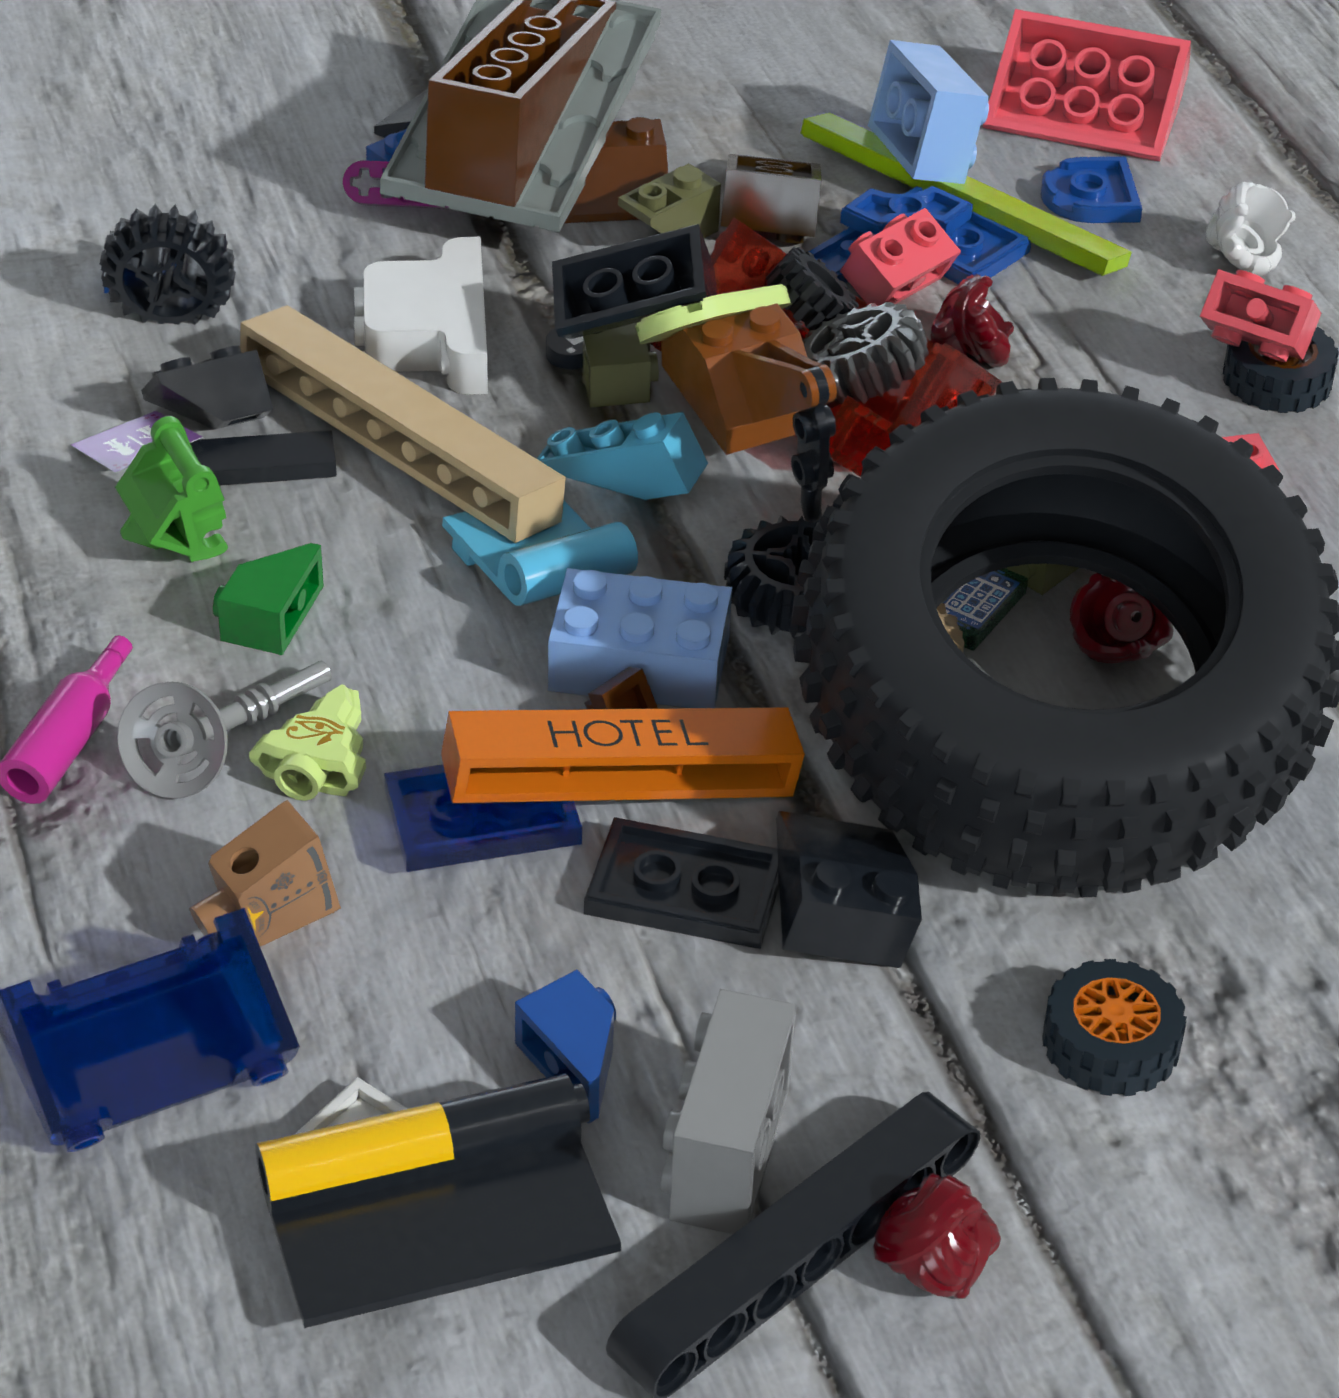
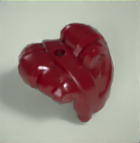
(972, 324)
(1105, 624)
(937, 1237)

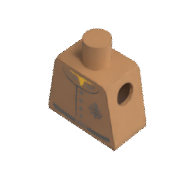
(273, 873)

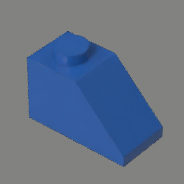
(569, 1032)

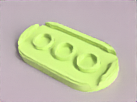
(672, 320)

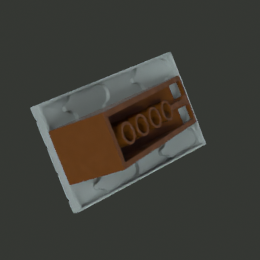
(522, 108)

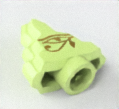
(316, 748)

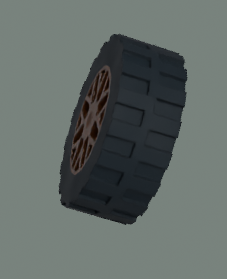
(1279, 384)

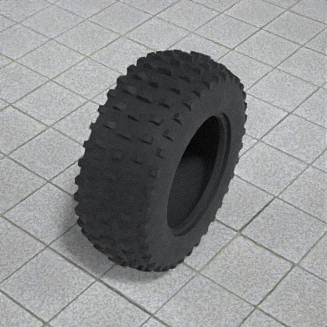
(1039, 784)

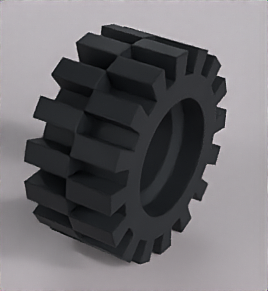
(811, 288)

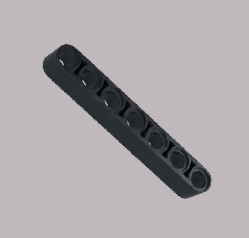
(787, 1247)

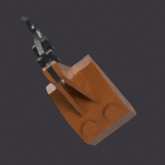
(758, 386)

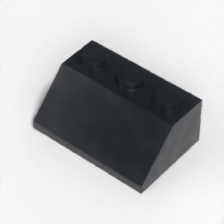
(631, 281)

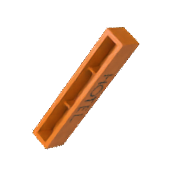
(620, 754)

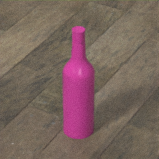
(61, 727)

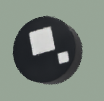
(564, 352)

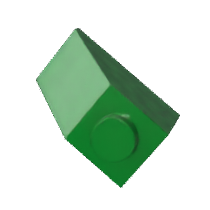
(269, 598)

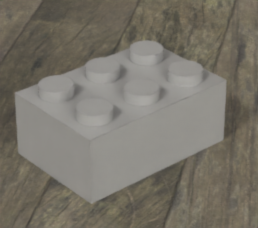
(728, 1111)

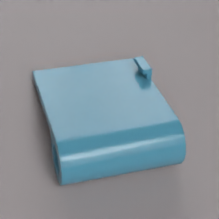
(539, 563)

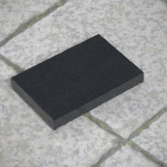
(684, 883)

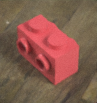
(899, 258)
(1260, 314)

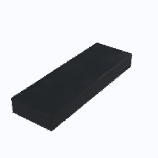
(268, 457)

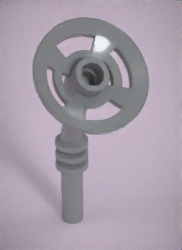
(194, 734)

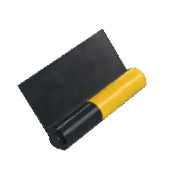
(435, 1199)

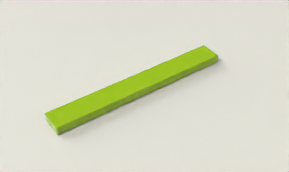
(1039, 226)

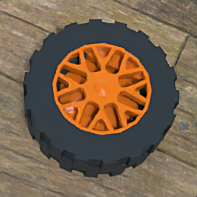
(1114, 1027)

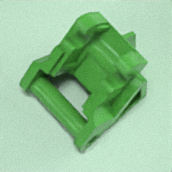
(172, 496)

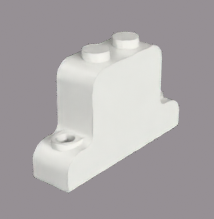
(427, 315)

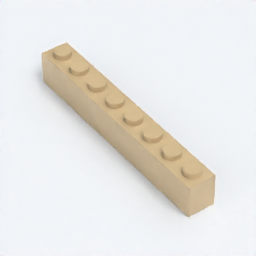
(405, 424)

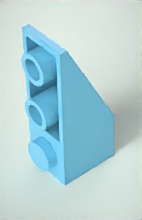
(634, 457)

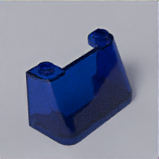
(148, 1034)

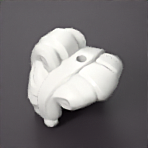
(1249, 226)

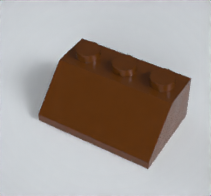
(629, 158)

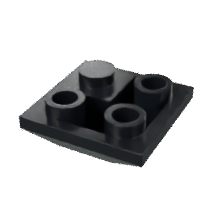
(213, 392)

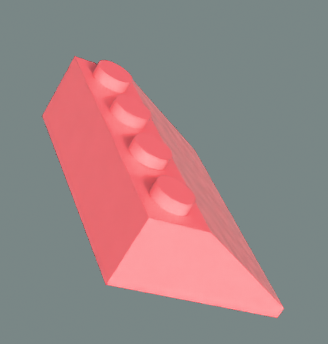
(1088, 85)

